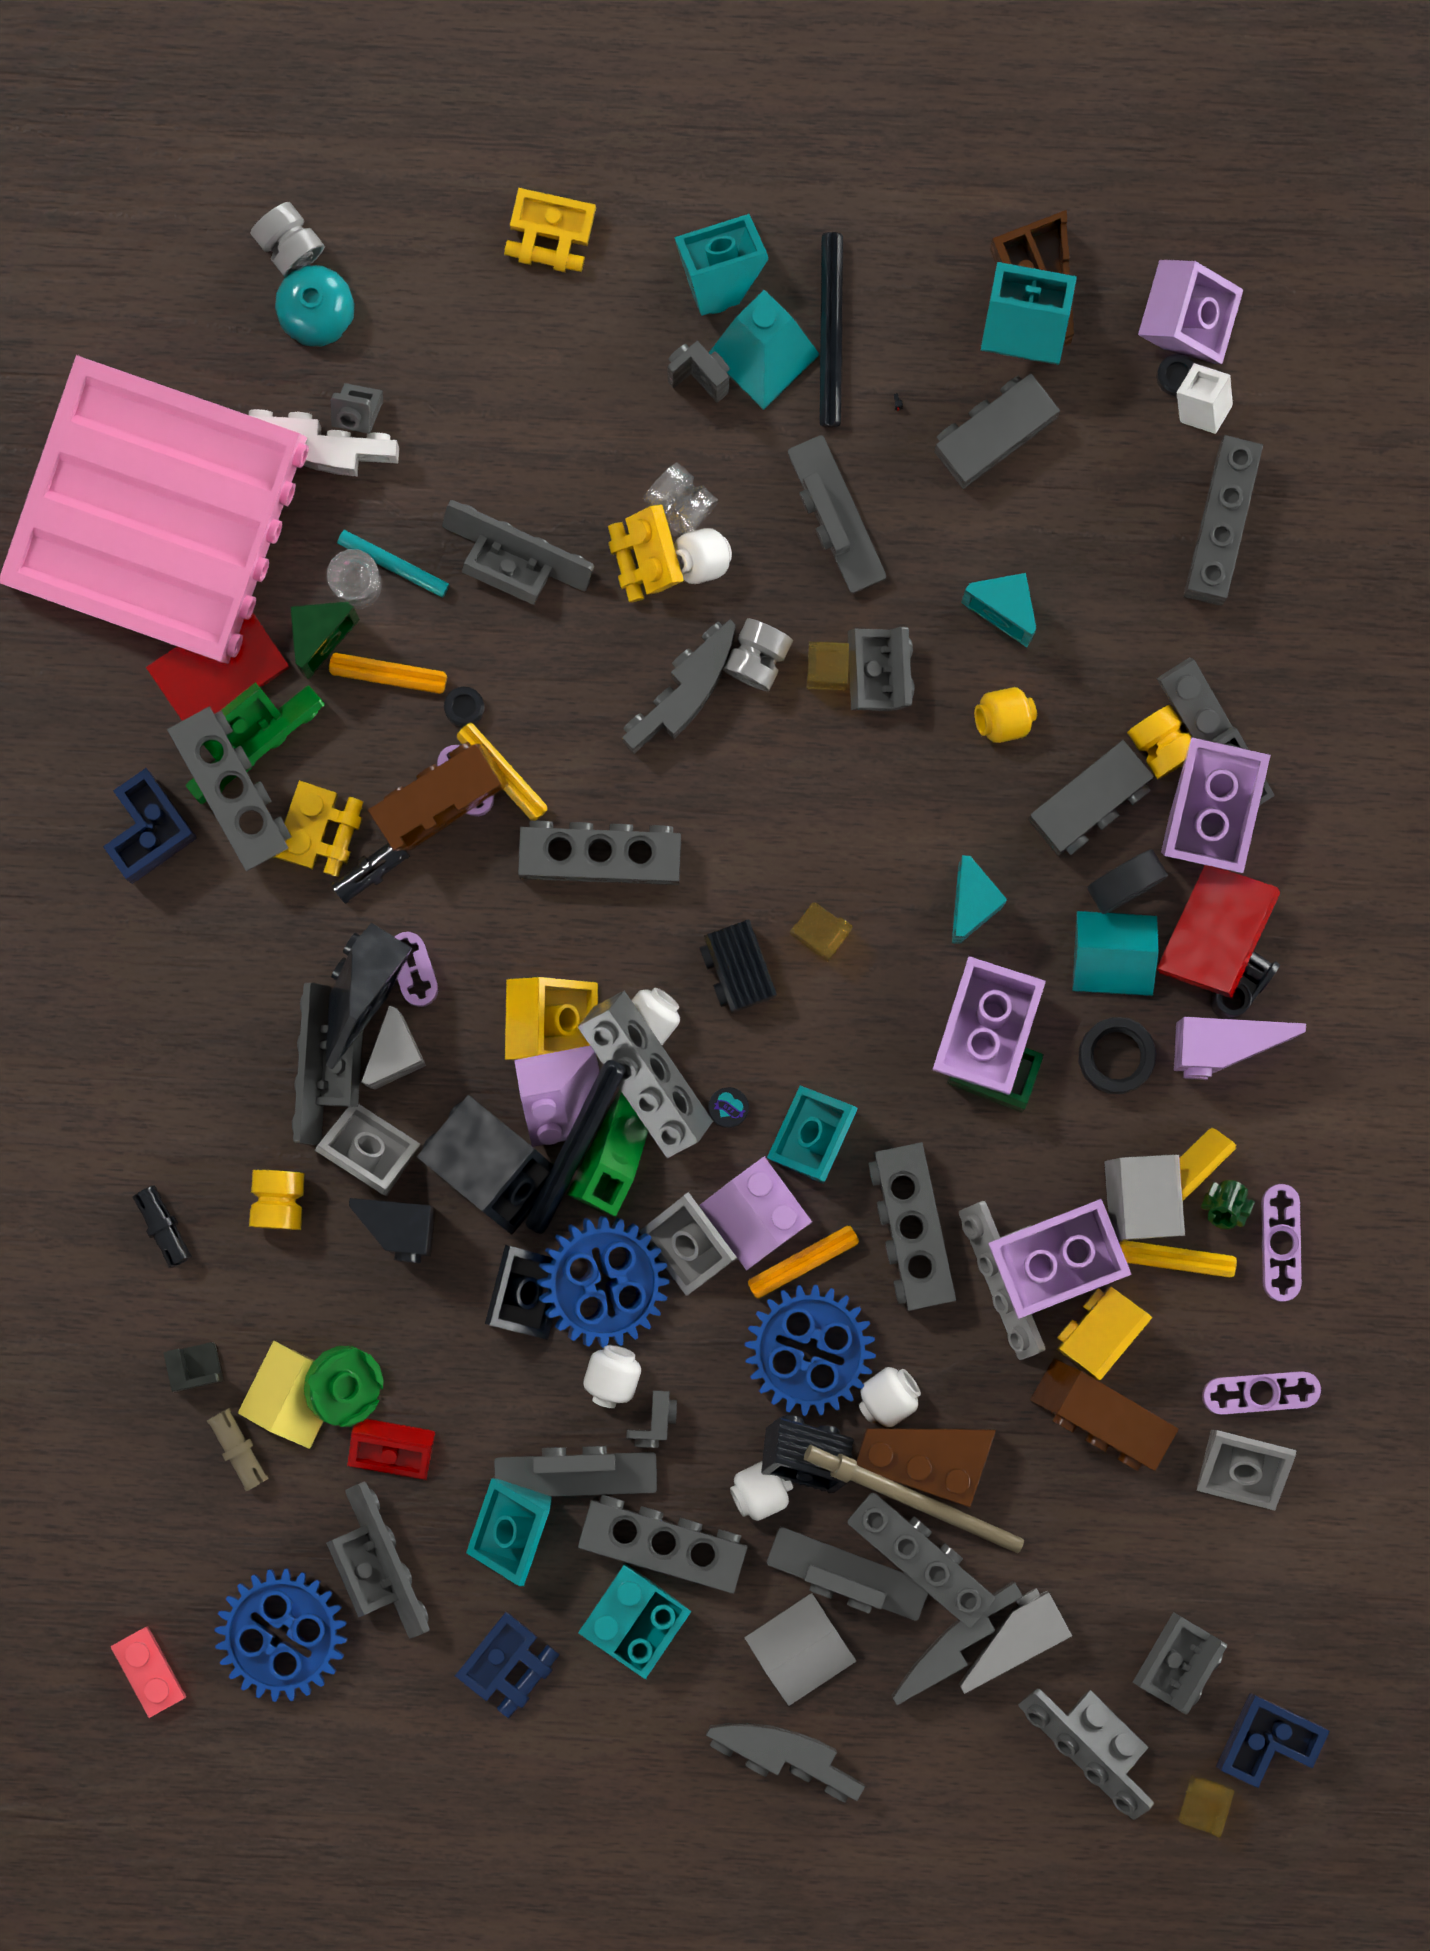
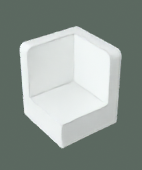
(1204, 398)

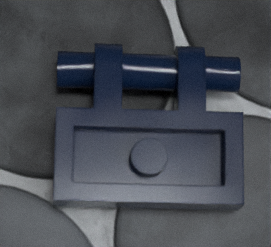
(498, 1655)

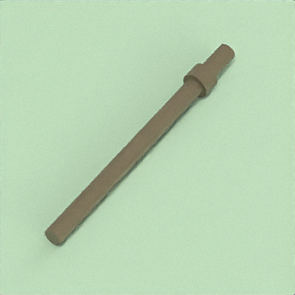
(846, 1469)

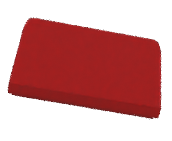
(391, 1448)

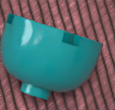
(314, 305)

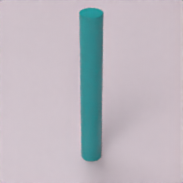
(395, 564)

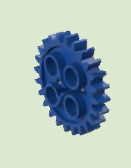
(636, 1271)
(797, 1385)
(260, 1665)

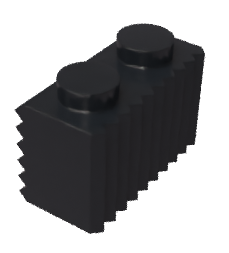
(738, 966)
(785, 1451)

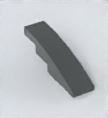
(944, 1655)

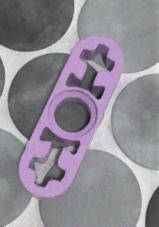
(1271, 1212)
(1290, 1379)

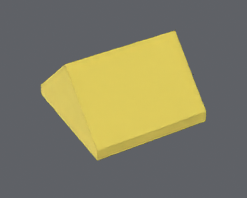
(278, 1397)

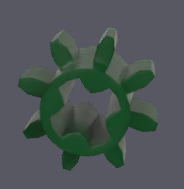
(1227, 1204)

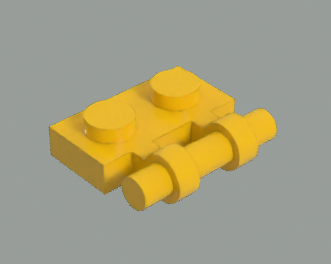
(552, 218)
(653, 550)
(307, 823)

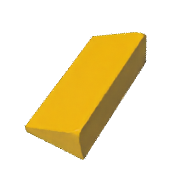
(1203, 1159)

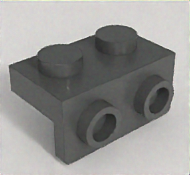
(706, 368)
(880, 669)
(1180, 1663)

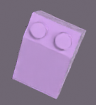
(1215, 805)
(989, 1025)
(1214, 1044)
(1059, 1258)

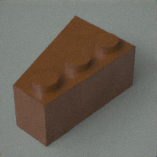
(1038, 246)
(438, 797)
(1104, 1416)
(929, 1459)

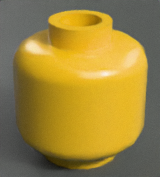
(1005, 715)

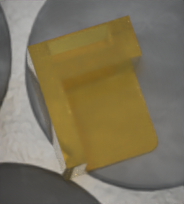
(827, 665)
(821, 931)
(1206, 1805)

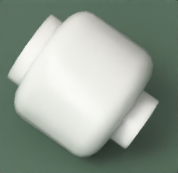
(702, 555)
(658, 1011)
(612, 1376)
(889, 1397)
(759, 1493)

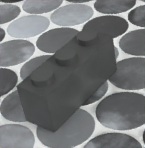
(995, 429)
(1092, 799)

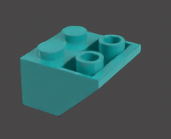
(1028, 313)
(634, 1621)

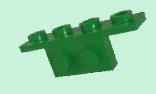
(260, 726)

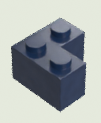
(157, 832)
(1261, 1732)

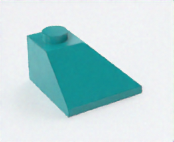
(721, 262)
(765, 349)

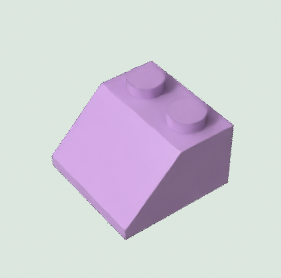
(1190, 310)
(554, 1091)
(755, 1213)

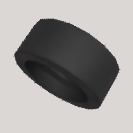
(1127, 881)
(1146, 1047)

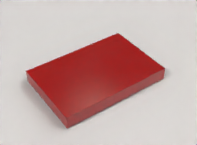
(197, 681)
(1218, 930)

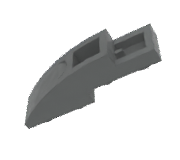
(697, 678)
(1200, 709)
(771, 1746)

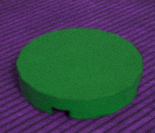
(343, 1386)

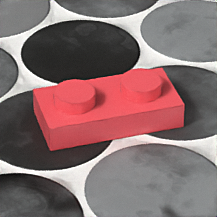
(148, 1671)

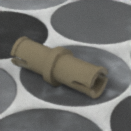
(237, 1449)

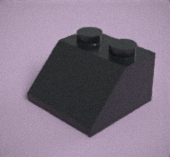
(398, 1227)

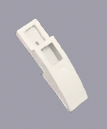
(337, 451)

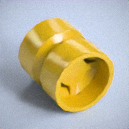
(1162, 741)
(276, 1199)

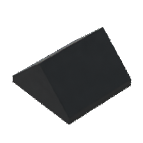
(516, 1294)

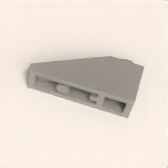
(1021, 1635)

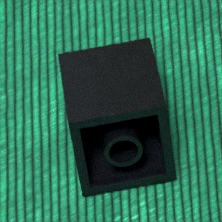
(487, 1163)

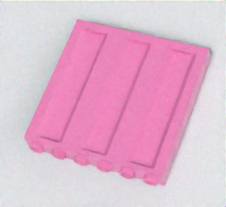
(154, 510)

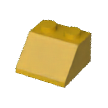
(546, 1015)
(1102, 1332)

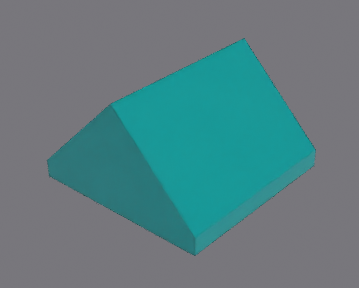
(1004, 604)
(975, 899)
(1115, 953)
(812, 1134)
(509, 1529)

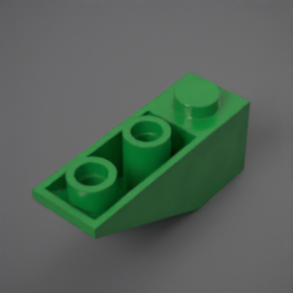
(611, 1159)

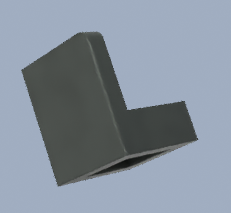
(193, 1366)

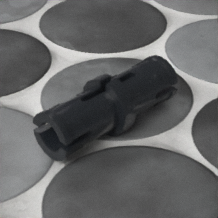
(348, 887)
(162, 1227)

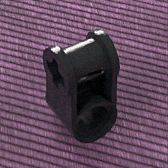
(1253, 981)

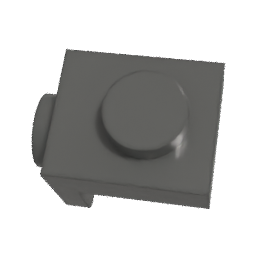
(356, 408)
(663, 1413)

